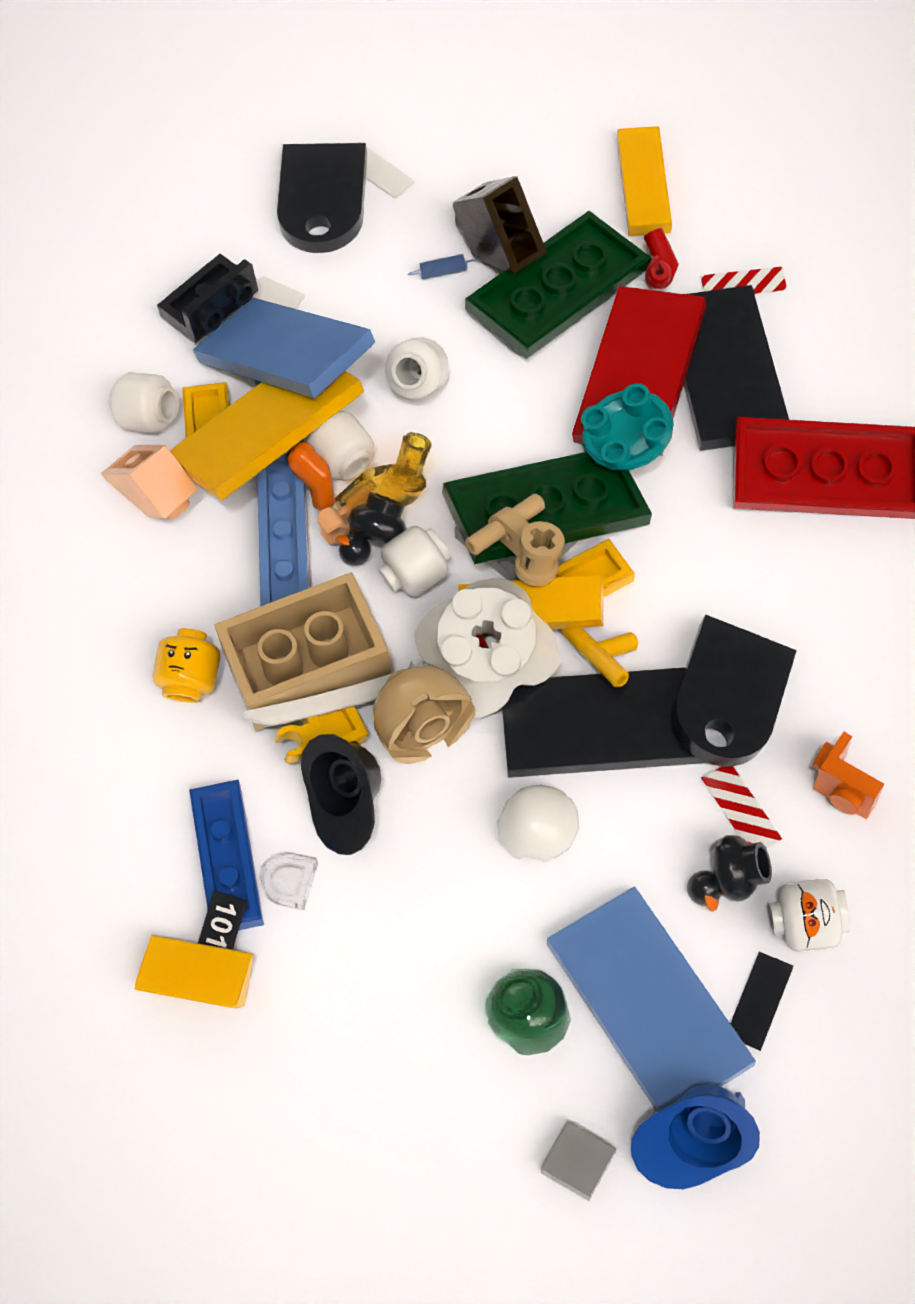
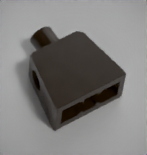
(499, 225)

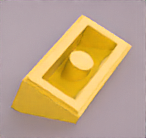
(195, 972)

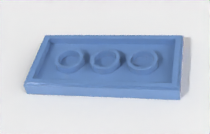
(284, 347)
(649, 1000)

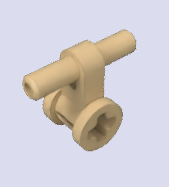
(523, 540)

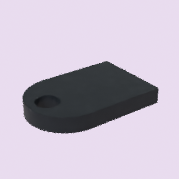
(322, 188)
(730, 685)

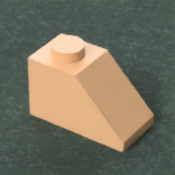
(152, 481)

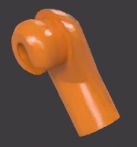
(314, 473)

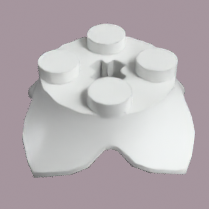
(523, 656)

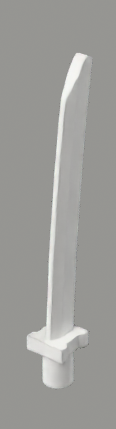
(320, 703)

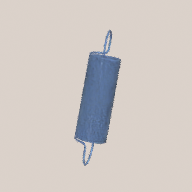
(442, 266)

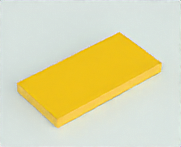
(258, 432)

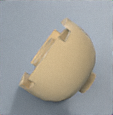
(420, 710)

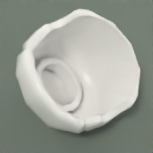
(538, 823)

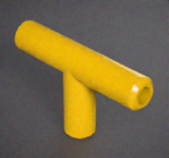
(601, 653)

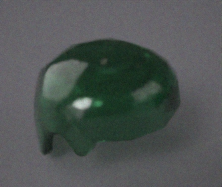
(528, 1011)

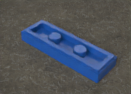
(226, 847)

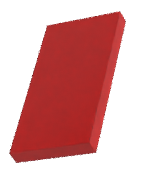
(646, 344)
(824, 467)

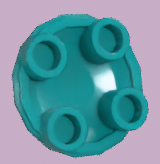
(627, 428)

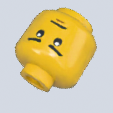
(186, 666)

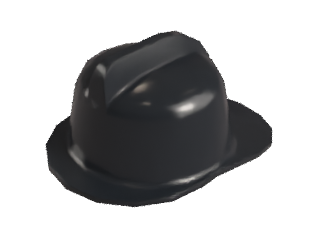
(341, 791)

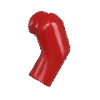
(663, 260)

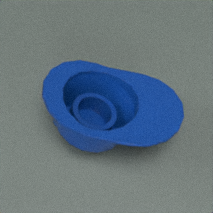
(695, 1138)

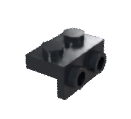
(209, 297)

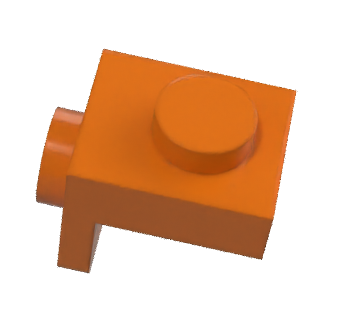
(844, 784)

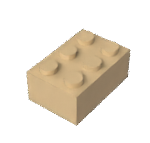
(304, 645)

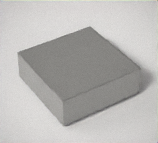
(578, 1160)

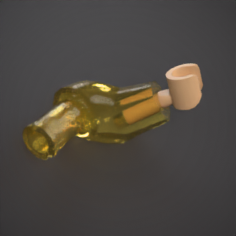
(397, 481)

